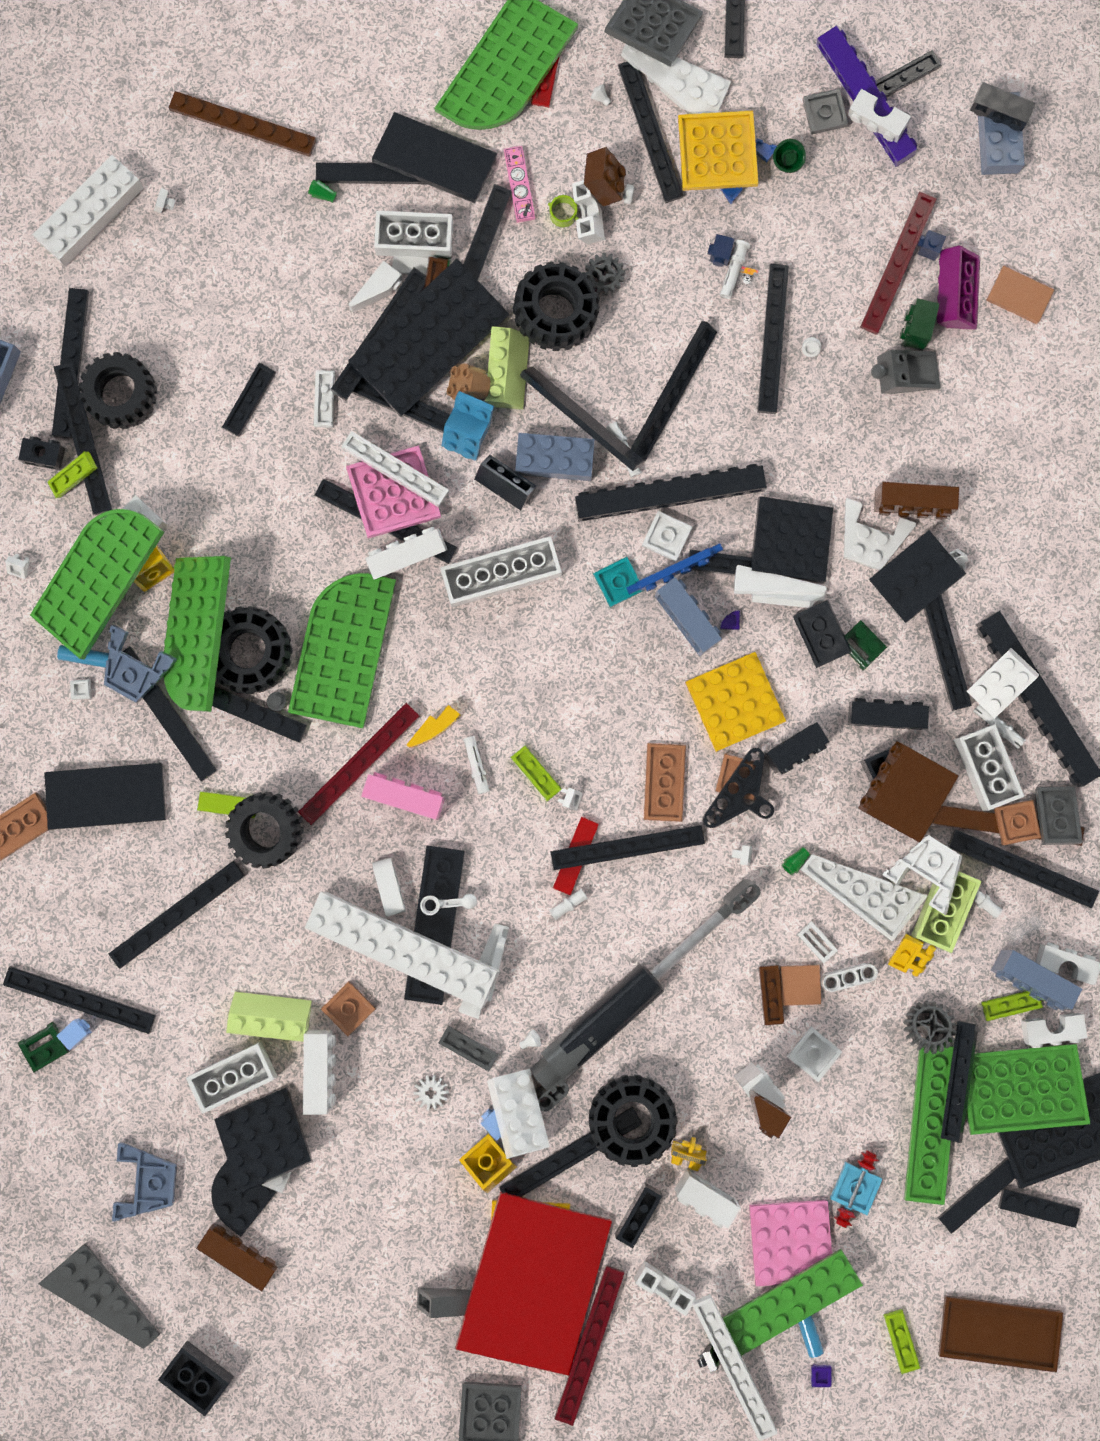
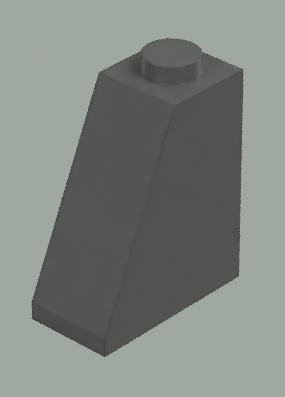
(442, 1302)

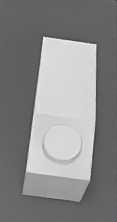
(379, 285)

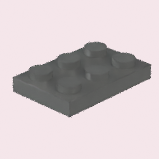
(1058, 815)

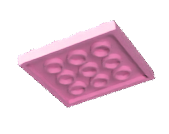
(384, 502)
(788, 1239)

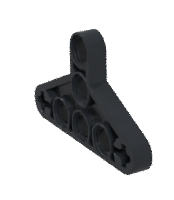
(746, 785)

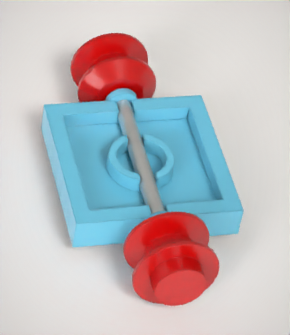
(856, 1188)

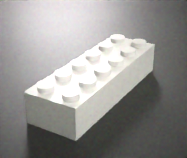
(88, 210)
(501, 571)

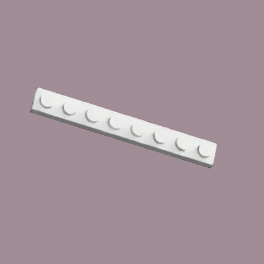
(734, 1367)

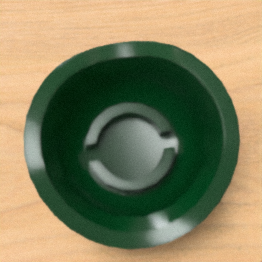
(789, 156)

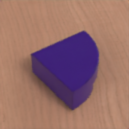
(731, 621)

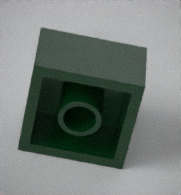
(919, 324)

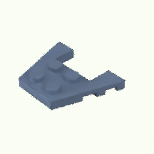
(128, 674)
(153, 1183)

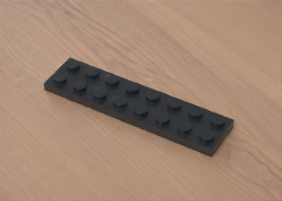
(440, 879)

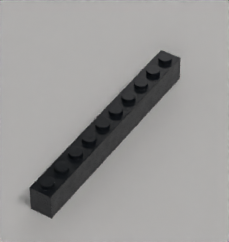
(670, 493)
(1042, 706)

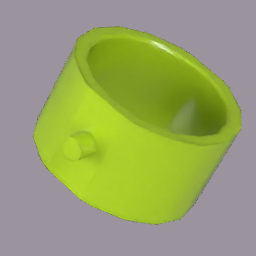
(563, 199)

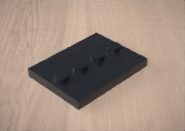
(917, 576)

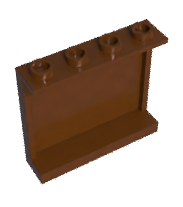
(908, 791)

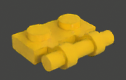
(905, 955)

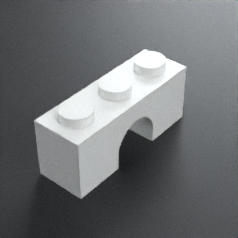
(889, 126)
(591, 225)
(1084, 968)
(1071, 1029)
(657, 1282)

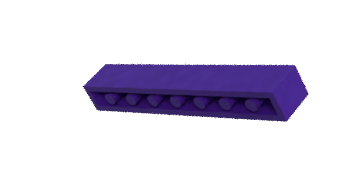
(854, 77)

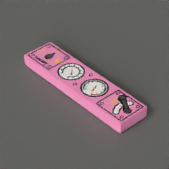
(519, 184)

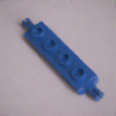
(683, 567)

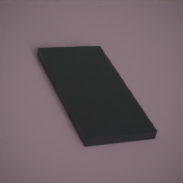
(434, 157)
(105, 796)

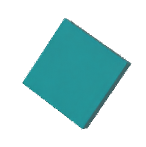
(614, 581)

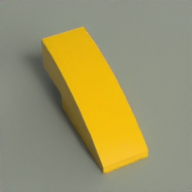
(434, 727)

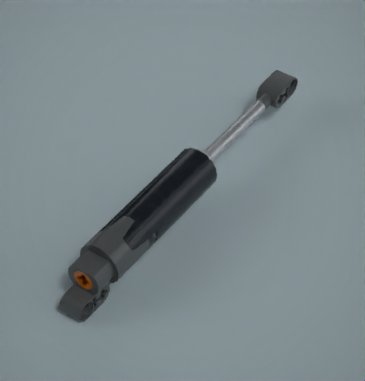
(621, 1006)

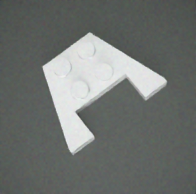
(870, 545)
(934, 863)

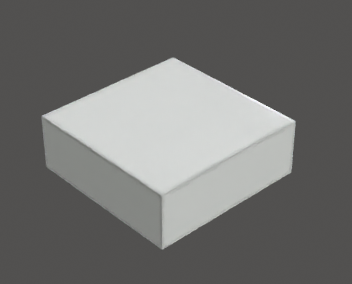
(80, 689)

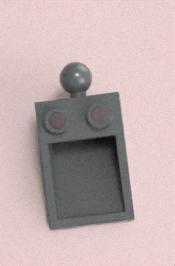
(906, 371)

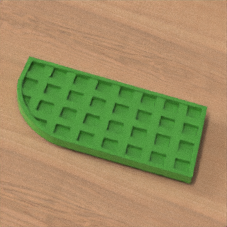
(506, 65)
(95, 577)
(195, 629)
(342, 650)

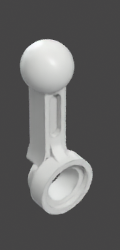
(469, 901)

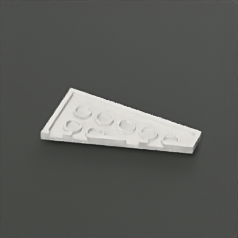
(682, 83)
(873, 899)

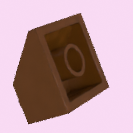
(769, 1116)

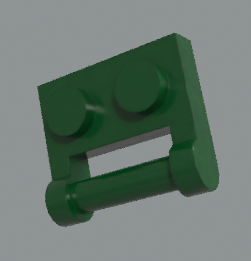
(867, 642)
(47, 1052)

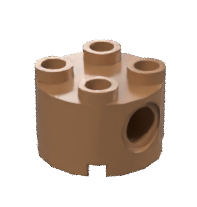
(468, 380)

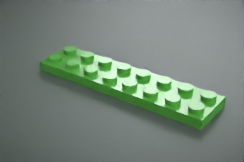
(927, 1151)
(792, 1301)

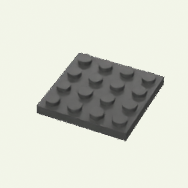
(654, 26)

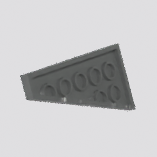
(92, 1289)

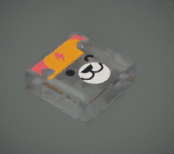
(747, 277)

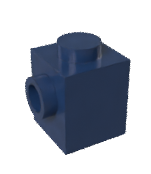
(931, 245)
(720, 250)

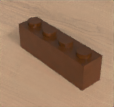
(237, 1257)

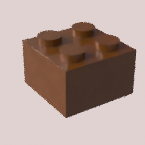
(604, 176)

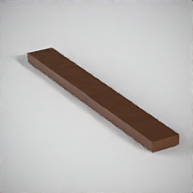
(972, 820)

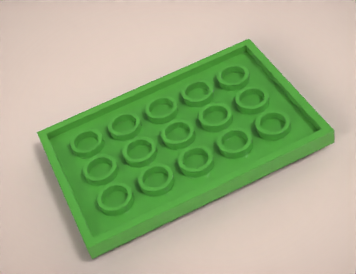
(1026, 1090)

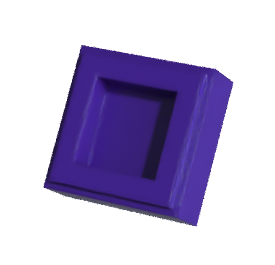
(821, 1376)

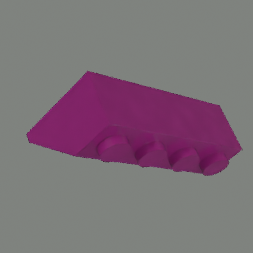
(958, 288)

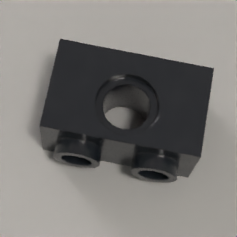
(30, 453)

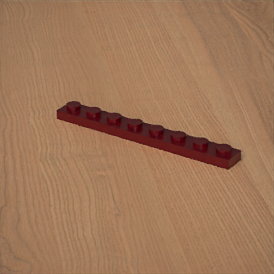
(898, 263)
(359, 764)
(589, 1345)

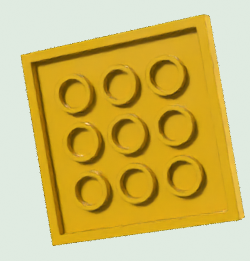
(717, 150)
(735, 701)

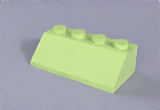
(506, 361)
(943, 929)
(269, 1016)

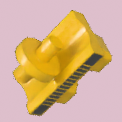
(690, 1152)

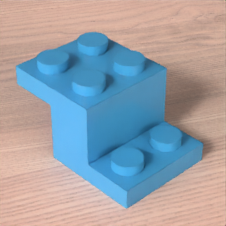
(467, 426)

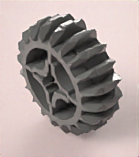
(934, 1013)

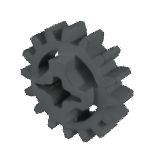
(597, 270)

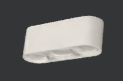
(388, 887)
(858, 977)

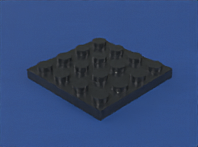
(791, 539)
(263, 1140)

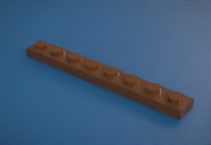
(242, 123)

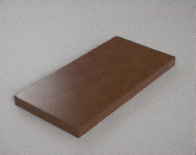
(1000, 1333)

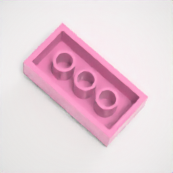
(403, 797)

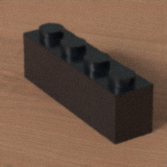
(888, 715)

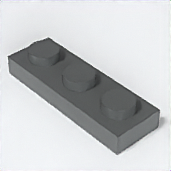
(468, 1048)

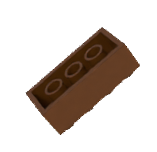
(916, 500)

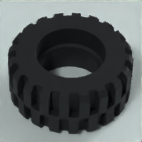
(101, 373)
(244, 844)

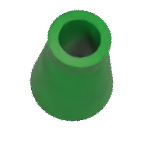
(321, 191)
(795, 861)

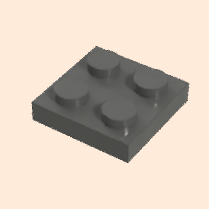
(825, 111)

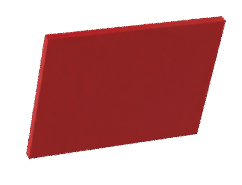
(533, 1284)

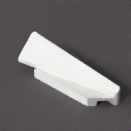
(777, 588)
(491, 956)

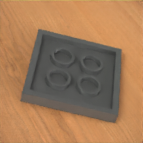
(489, 1412)

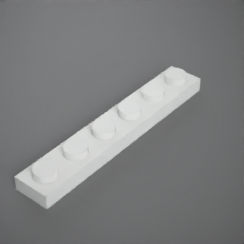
(395, 469)

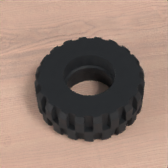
(562, 281)
(275, 658)
(640, 1149)

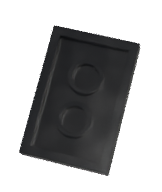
(822, 634)

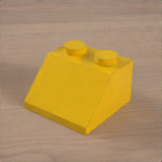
(154, 570)
(487, 1163)

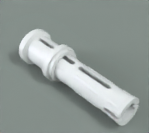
(736, 260)

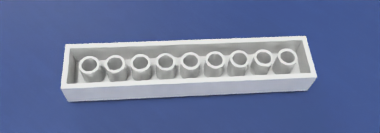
(402, 949)

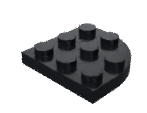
(237, 1209)

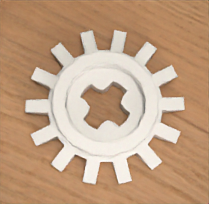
(436, 1087)

